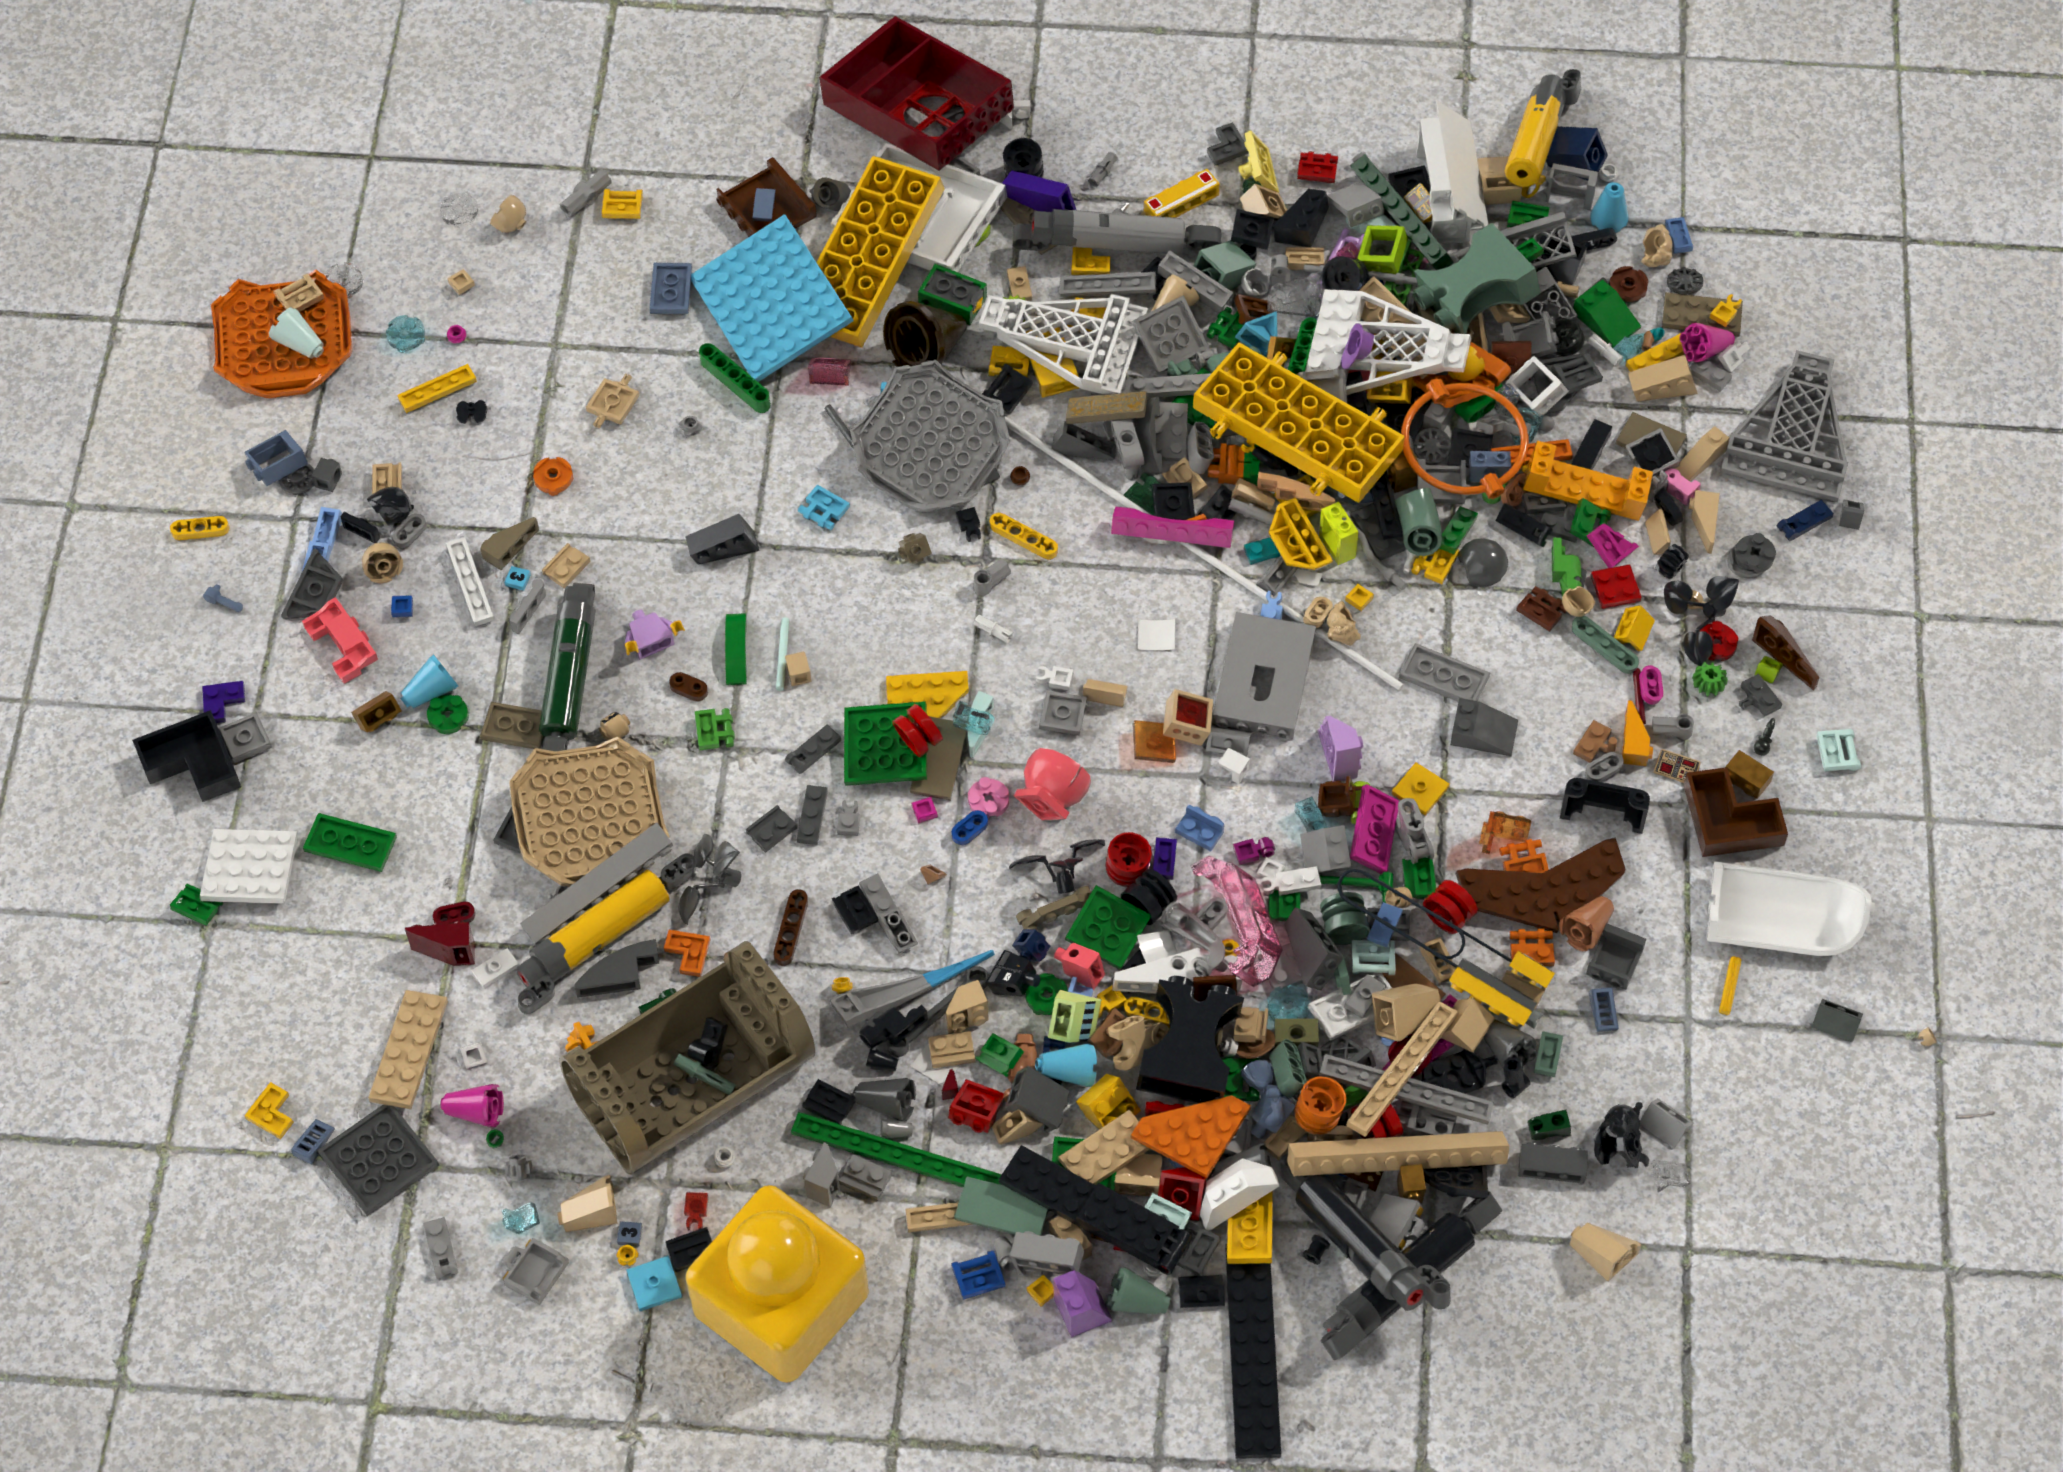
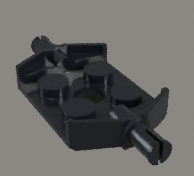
(1465, 1065)

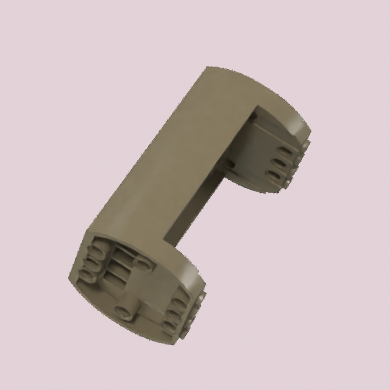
(635, 1063)

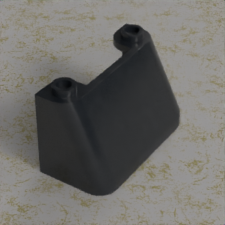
(1608, 796)

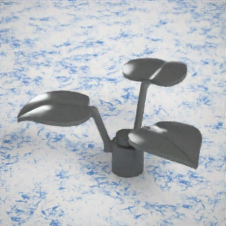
(723, 858)

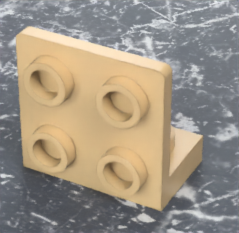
(1140, 1176)

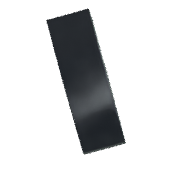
(1592, 445)

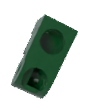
(1550, 1125)

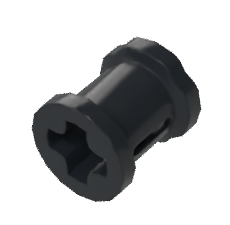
(1316, 1249)

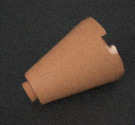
(1587, 923)

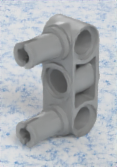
(1131, 452)

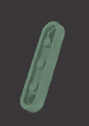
(1605, 644)

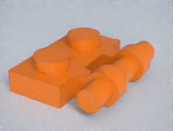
(1531, 863)
(1541, 952)

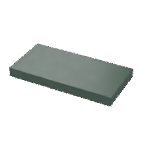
(999, 1208)

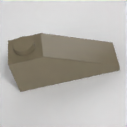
(507, 543)

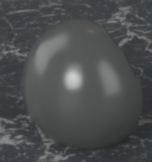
(1483, 561)

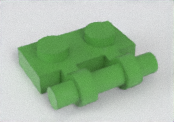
(707, 729)

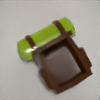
(1340, 798)

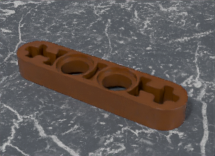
(790, 927)

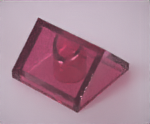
(829, 371)

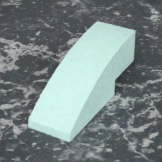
(982, 702)

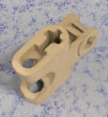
(1136, 1037)

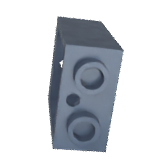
(268, 450)

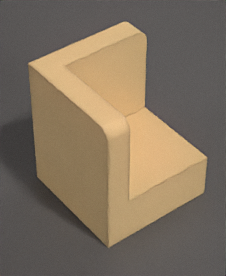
(798, 668)

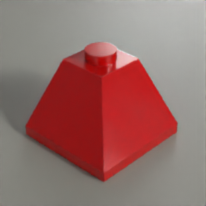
(1183, 1189)

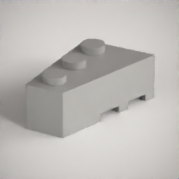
(1045, 1253)

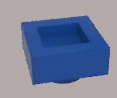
(402, 606)

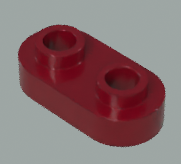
(454, 913)

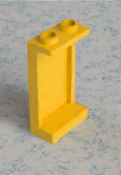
(1048, 381)

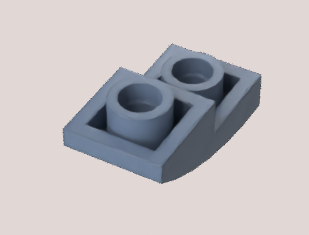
(764, 205)

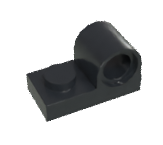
(709, 1047)

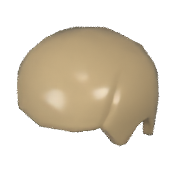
(1578, 601)

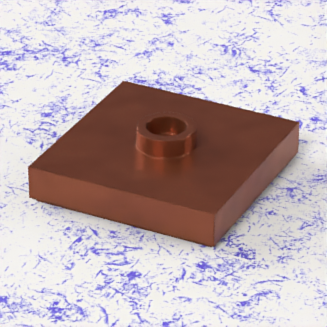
(1513, 353)

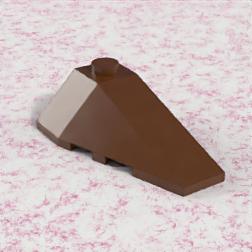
(1779, 643)

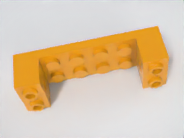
(1573, 483)

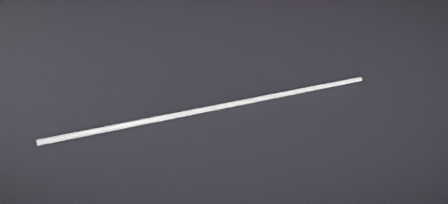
(1202, 553)

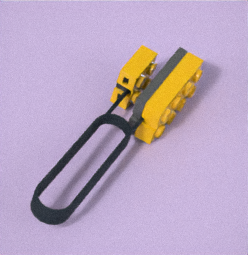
(1473, 979)

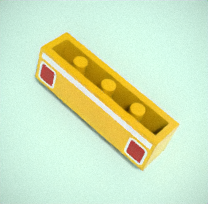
(1183, 196)

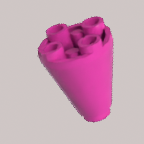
(1704, 341)

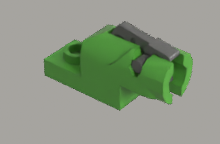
(1566, 568)

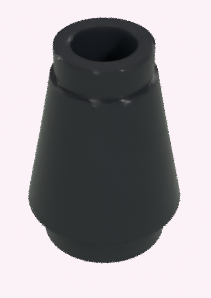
(881, 1061)

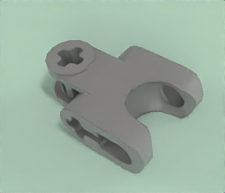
(1412, 832)

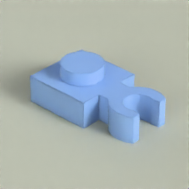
(1272, 609)

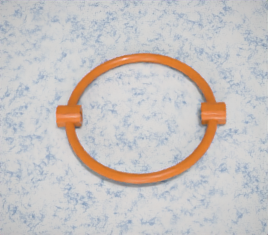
(1489, 483)

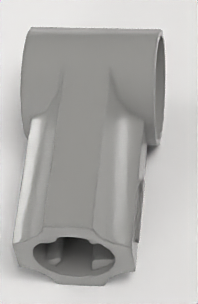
(990, 577)
(1671, 726)

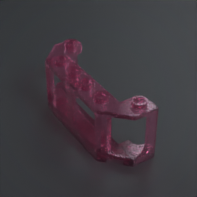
(1249, 918)

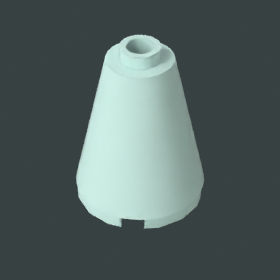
(296, 334)

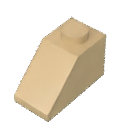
(1015, 1126)

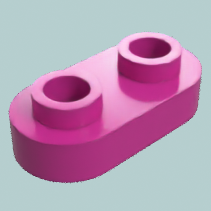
(1651, 689)

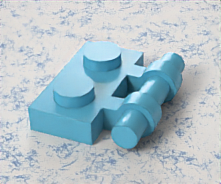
(827, 502)

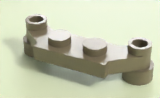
(1051, 911)

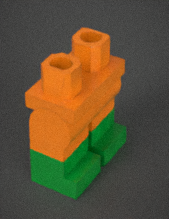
(1233, 465)

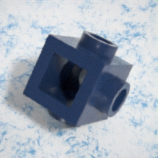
(1031, 945)

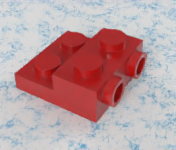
(976, 1106)

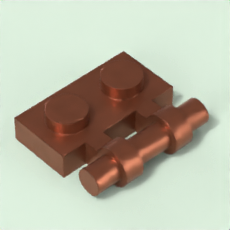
(1540, 612)

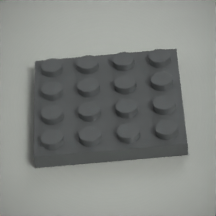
(378, 1158)

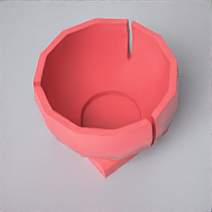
(1050, 784)

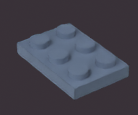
(670, 288)

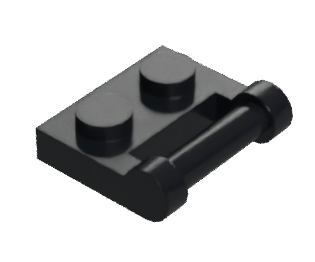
(1013, 391)

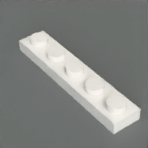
(469, 581)

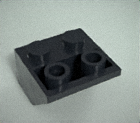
(1566, 270)

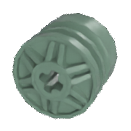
(1343, 920)

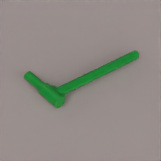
(1386, 877)

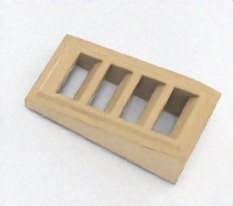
(1437, 943)

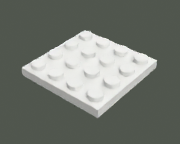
(249, 866)

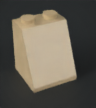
(1402, 1009)

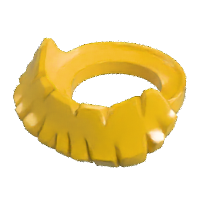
(1524, 189)

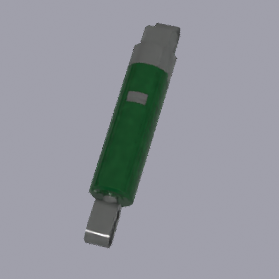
(567, 667)

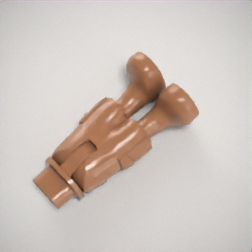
(1028, 1058)

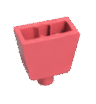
(1081, 963)

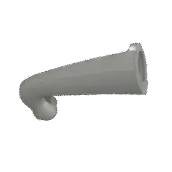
(1184, 923)

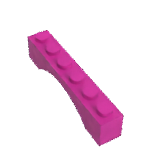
(1203, 532)

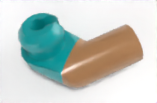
(1652, 336)

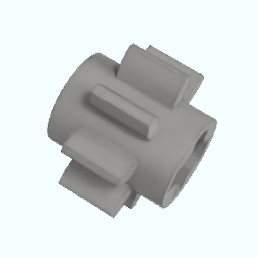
(518, 1167)

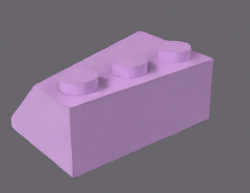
(1341, 748)

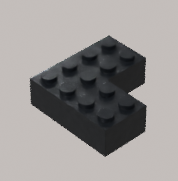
(191, 746)

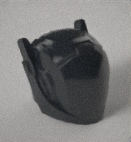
(391, 504)

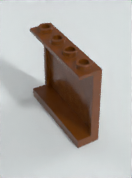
(788, 199)

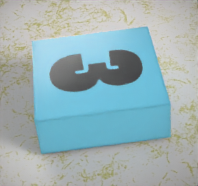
(517, 578)

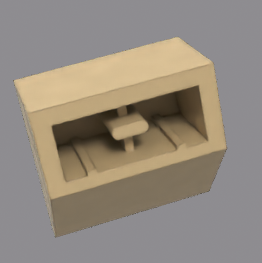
(967, 1008)

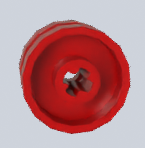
(917, 730)
(1452, 904)
(1386, 1126)

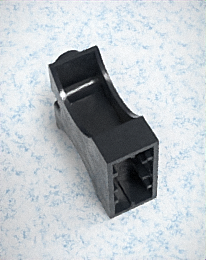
(1186, 1059)

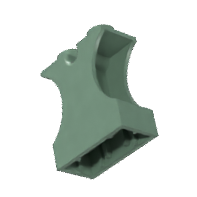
(1485, 277)

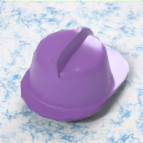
(1357, 347)

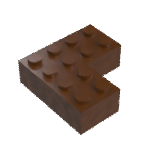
(1731, 826)

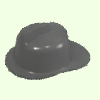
(830, 193)

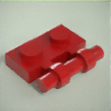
(1319, 171)

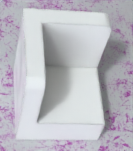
(1235, 763)

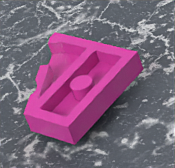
(1610, 545)

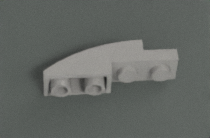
(888, 914)

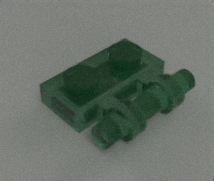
(1141, 494)

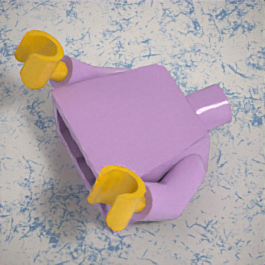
(650, 634)

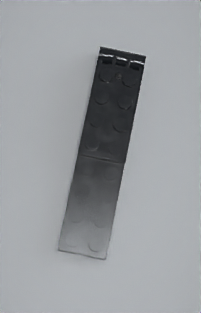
(1097, 1210)

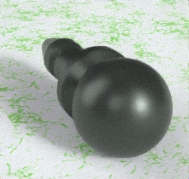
(1762, 746)

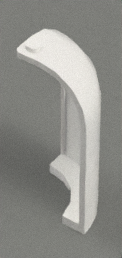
(1786, 910)

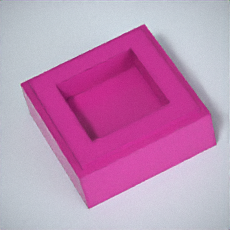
(924, 810)

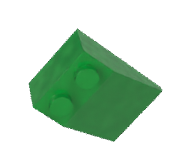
(1606, 313)

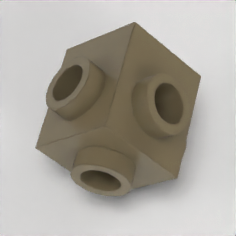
(914, 548)

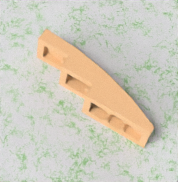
(1289, 489)

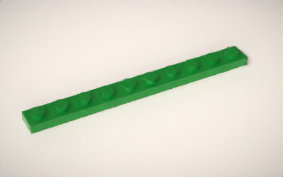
(889, 1151)

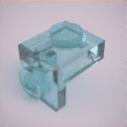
(520, 1218)

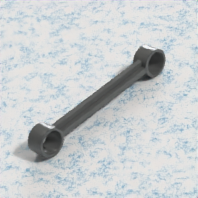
(936, 1013)

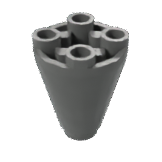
(1510, 1042)

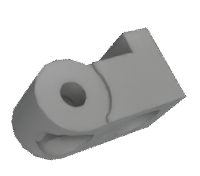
(1279, 269)

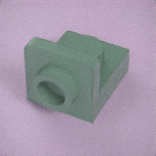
(1182, 368)

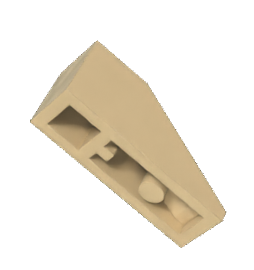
(1703, 453)
(1704, 516)

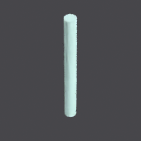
(782, 653)

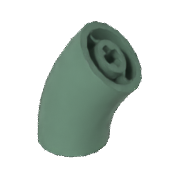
(1419, 522)

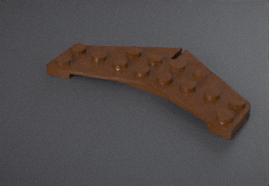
(1536, 897)

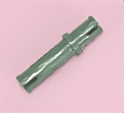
(702, 1073)

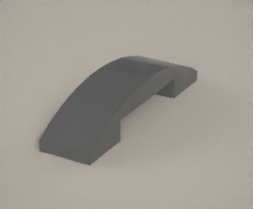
(1147, 438)

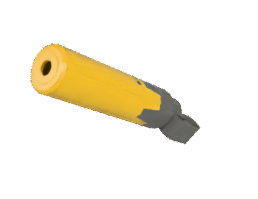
(1539, 126)

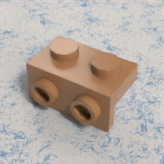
(1100, 1038)

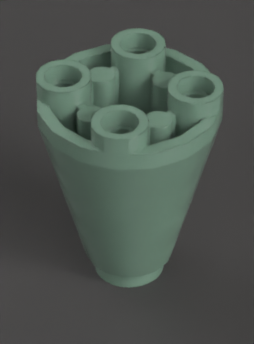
(1135, 1294)

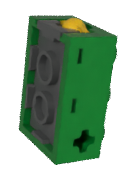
(953, 292)

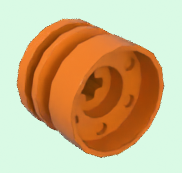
(1320, 1105)

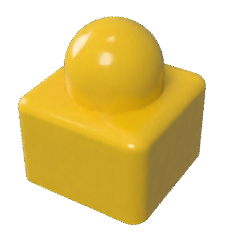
(777, 1283)

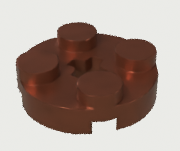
(1632, 276)

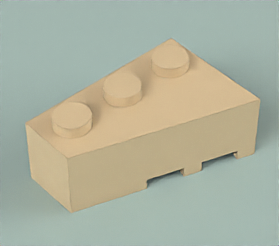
(1663, 380)

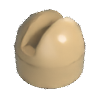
(1928, 1036)

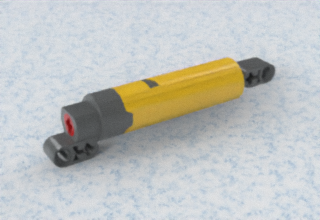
(597, 929)

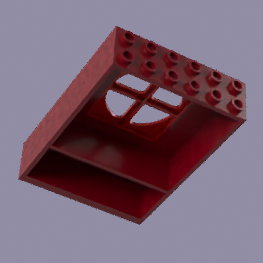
(904, 65)

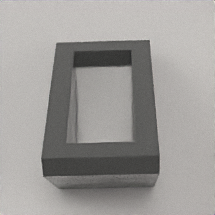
(1851, 514)

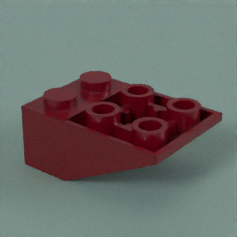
(444, 942)

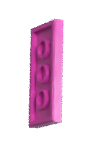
(1374, 829)

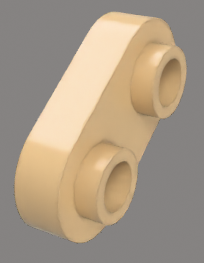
(1318, 611)

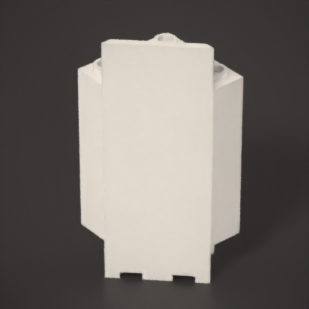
(1453, 175)

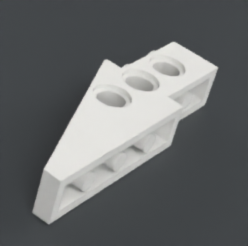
(1146, 976)

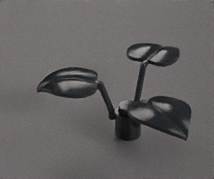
(1677, 596)
(1063, 879)

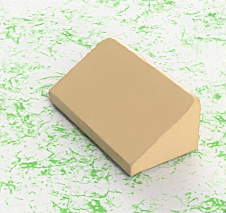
(1658, 532)

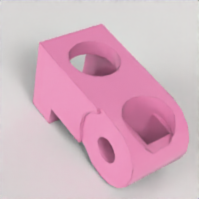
(1680, 486)

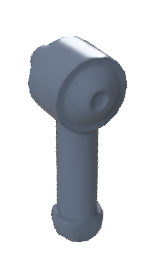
(213, 595)

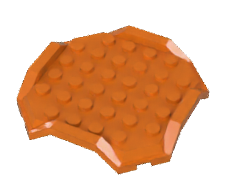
(263, 366)

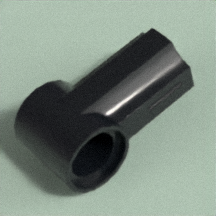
(1515, 1079)

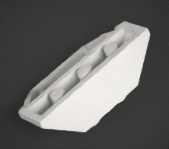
(1235, 1190)

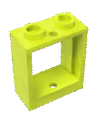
(1338, 534)

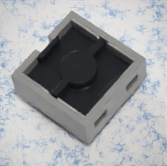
(1653, 453)

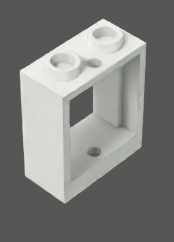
(1548, 397)

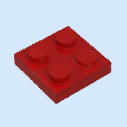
(1615, 586)

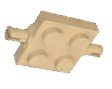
(612, 401)

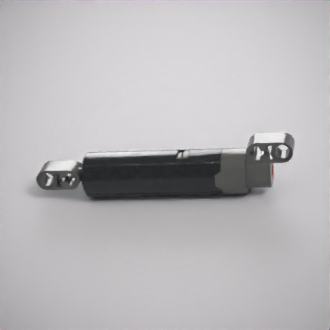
(1365, 1244)
(1437, 1246)

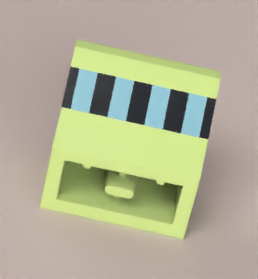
(1073, 1017)

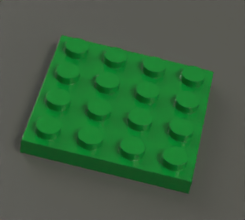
(875, 749)

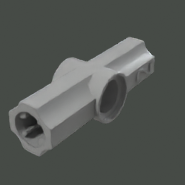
(585, 193)

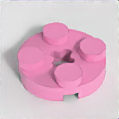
(991, 787)

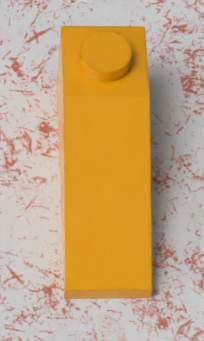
(1636, 739)

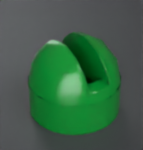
(490, 1137)

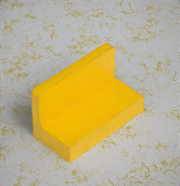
(1634, 627)

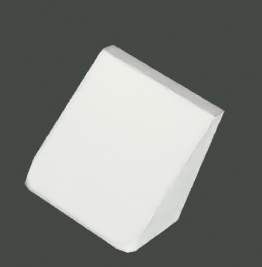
(473, 1055)

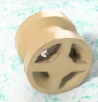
(1397, 901)

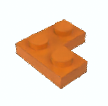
(692, 947)

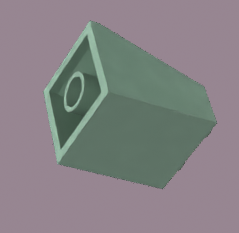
(1224, 264)

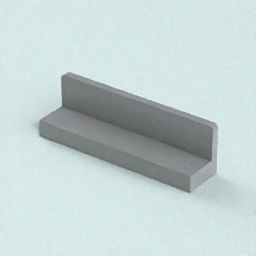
(1210, 291)

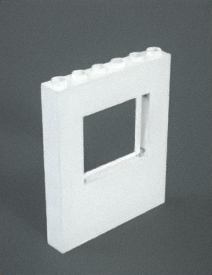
(959, 216)

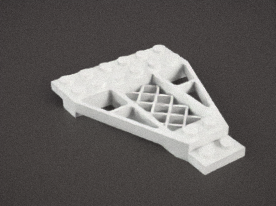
(1344, 309)
(1106, 357)

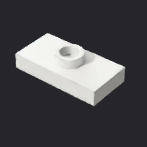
(495, 968)

